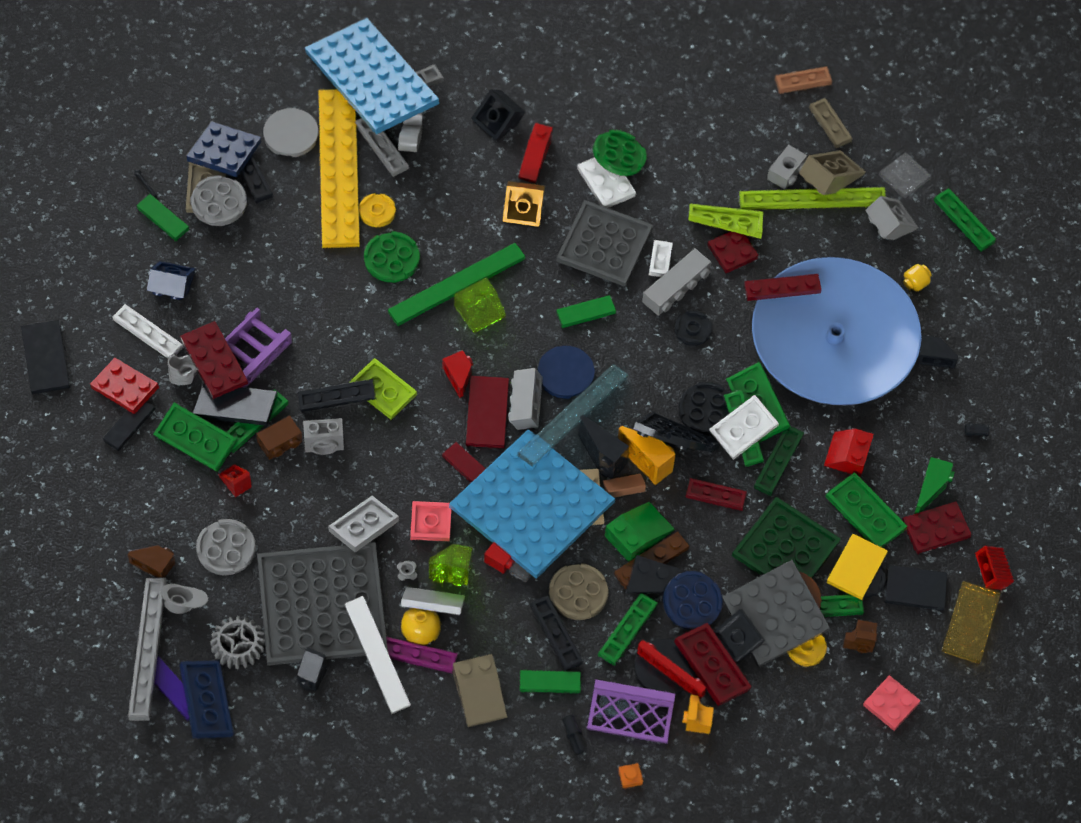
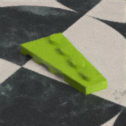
(731, 219)

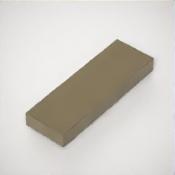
(830, 123)

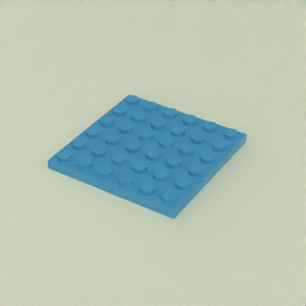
(532, 508)

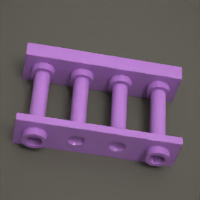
(267, 353)

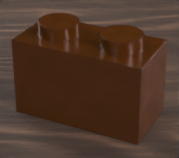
(279, 438)

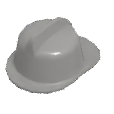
(181, 598)

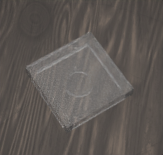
(904, 175)

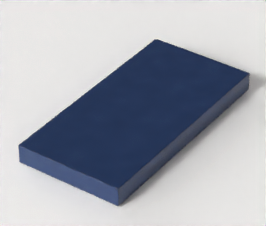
(206, 699)

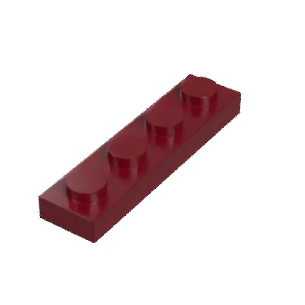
(782, 287)

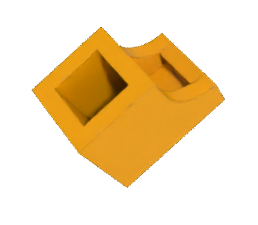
(698, 716)

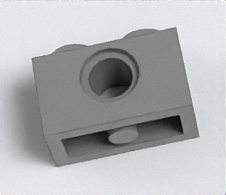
(779, 171)

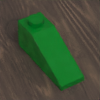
(935, 482)

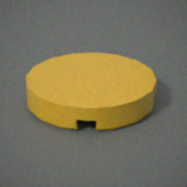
(377, 210)
(809, 652)

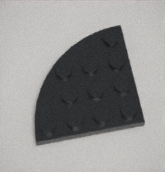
(674, 433)

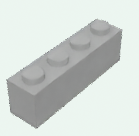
(676, 282)

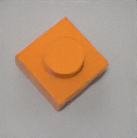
(630, 775)

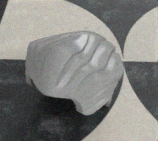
(181, 370)

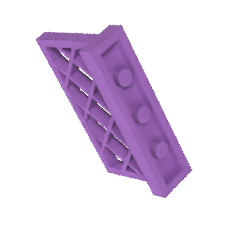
(636, 694)

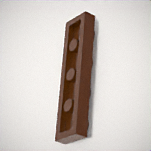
(662, 552)

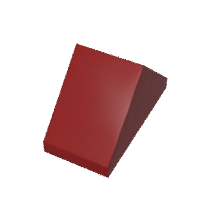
(236, 479)

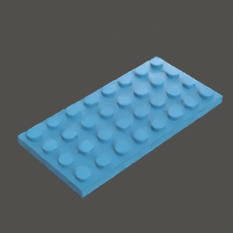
(372, 76)

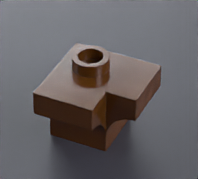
(862, 638)

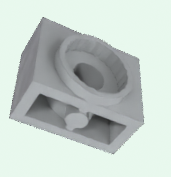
(323, 436)

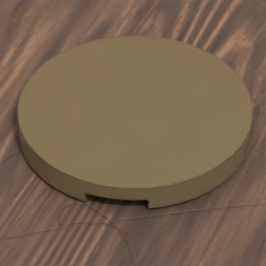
(578, 591)

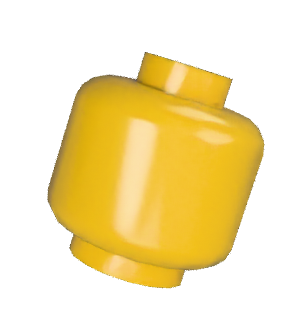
(917, 277)

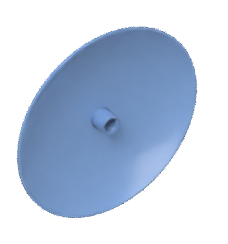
(874, 329)

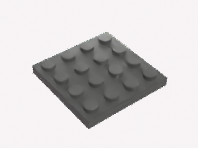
(604, 243)
(780, 611)

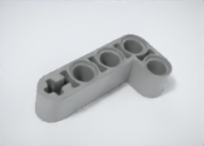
(411, 134)

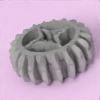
(225, 635)

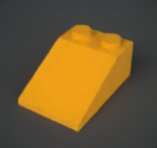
(648, 454)

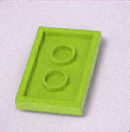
(390, 390)

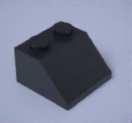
(498, 114)

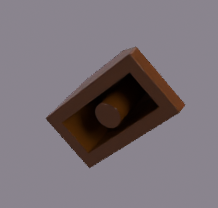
(153, 560)

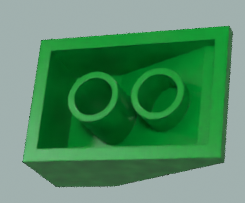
(637, 530)

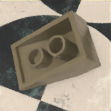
(830, 171)
(479, 690)

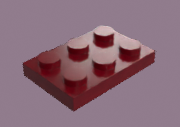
(936, 527)

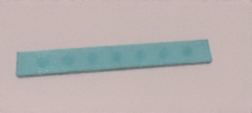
(570, 416)

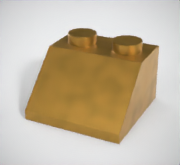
(523, 203)

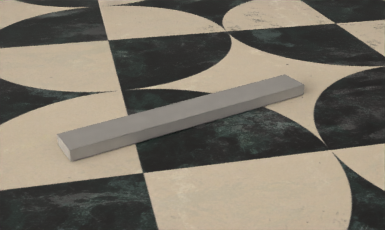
(147, 650)

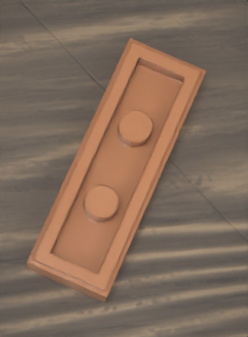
(803, 80)

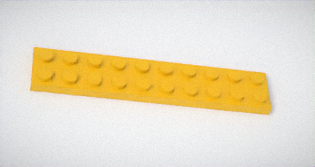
(338, 171)

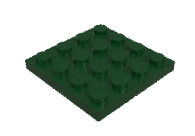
(785, 536)

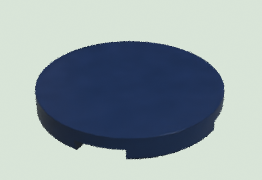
(566, 371)
(692, 600)

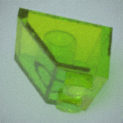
(479, 305)

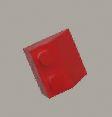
(849, 451)

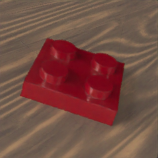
(732, 251)

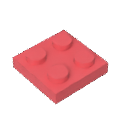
(430, 521)
(891, 703)

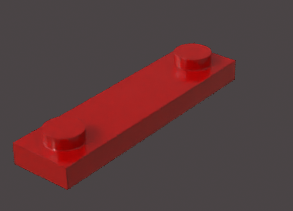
(671, 670)

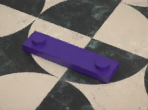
(171, 687)

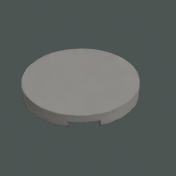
(290, 132)
(218, 200)
(226, 547)

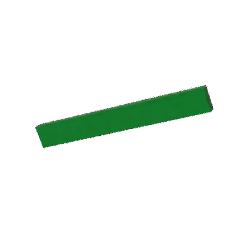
(447, 288)

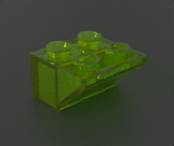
(452, 565)

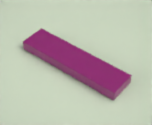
(421, 655)

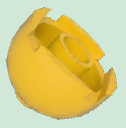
(420, 626)

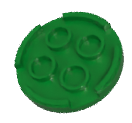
(619, 153)
(392, 257)

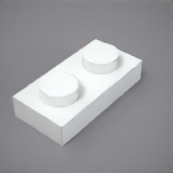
(660, 258)

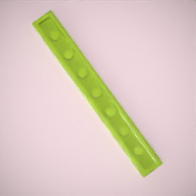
(809, 198)

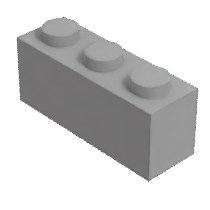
(525, 399)

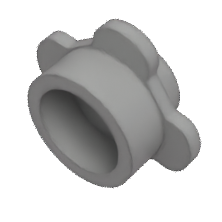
(406, 565)

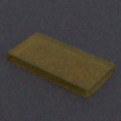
(971, 622)

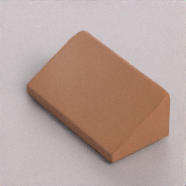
(625, 485)

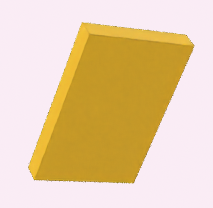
(857, 566)

